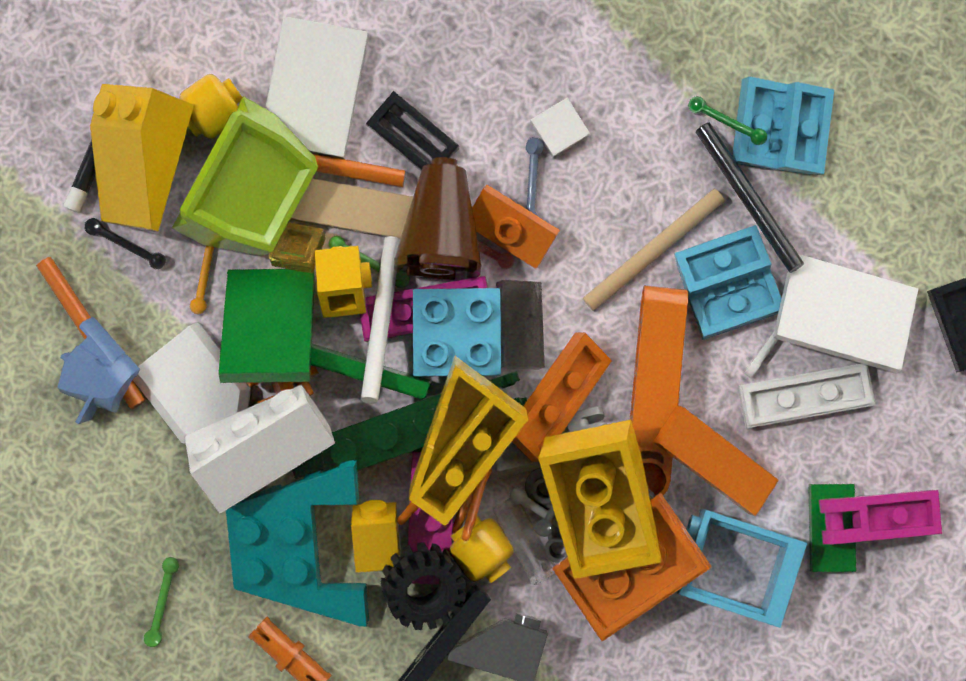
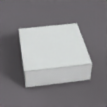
(560, 127)

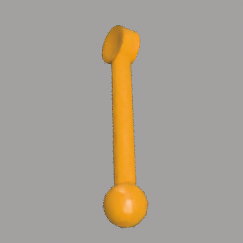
(198, 304)

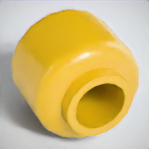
(212, 104)
(484, 552)

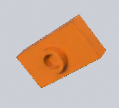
(512, 226)

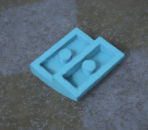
(795, 124)
(729, 282)

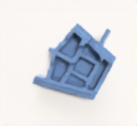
(96, 371)

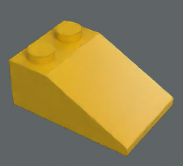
(136, 152)
(600, 499)

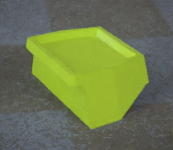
(247, 184)

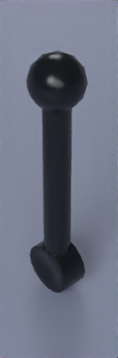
(95, 228)

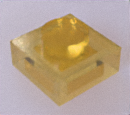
(297, 247)

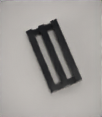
(383, 112)

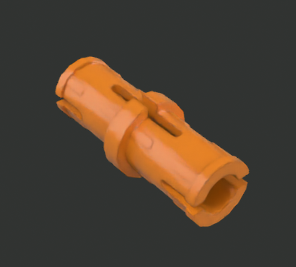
(287, 653)

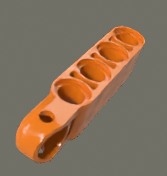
(657, 376)

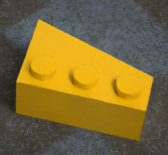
(464, 441)

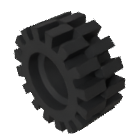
(429, 607)

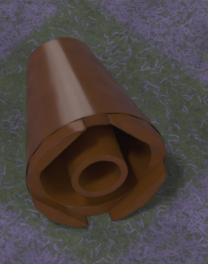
(440, 225)

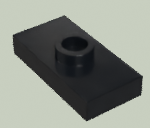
(950, 310)

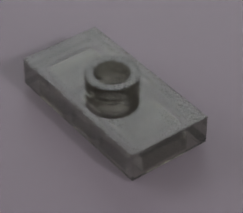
(521, 325)

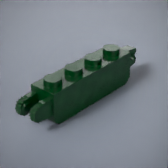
(385, 435)

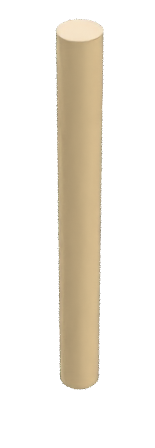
(653, 249)

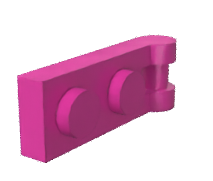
(882, 516)

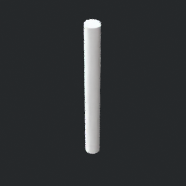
(380, 322)

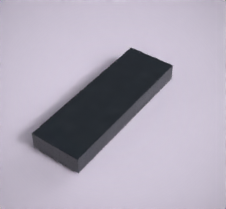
(446, 637)

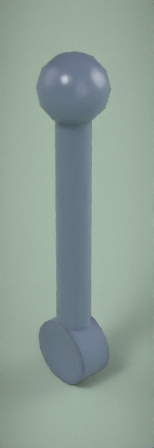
(534, 147)

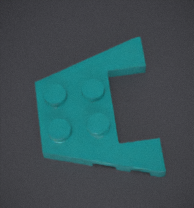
(277, 545)

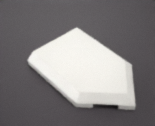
(186, 385)

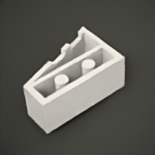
(256, 446)

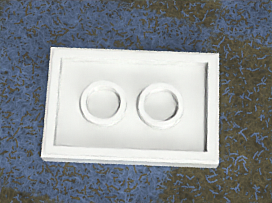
(317, 82)
(846, 314)

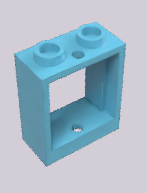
(781, 578)

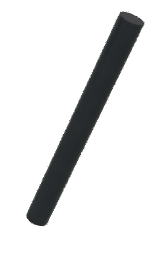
(749, 198)

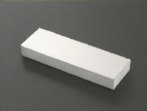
(806, 395)

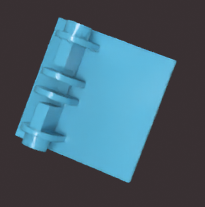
(458, 325)

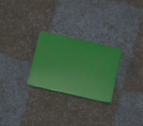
(267, 326)

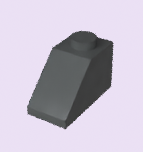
(504, 648)

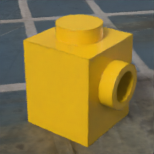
(342, 281)
(374, 535)

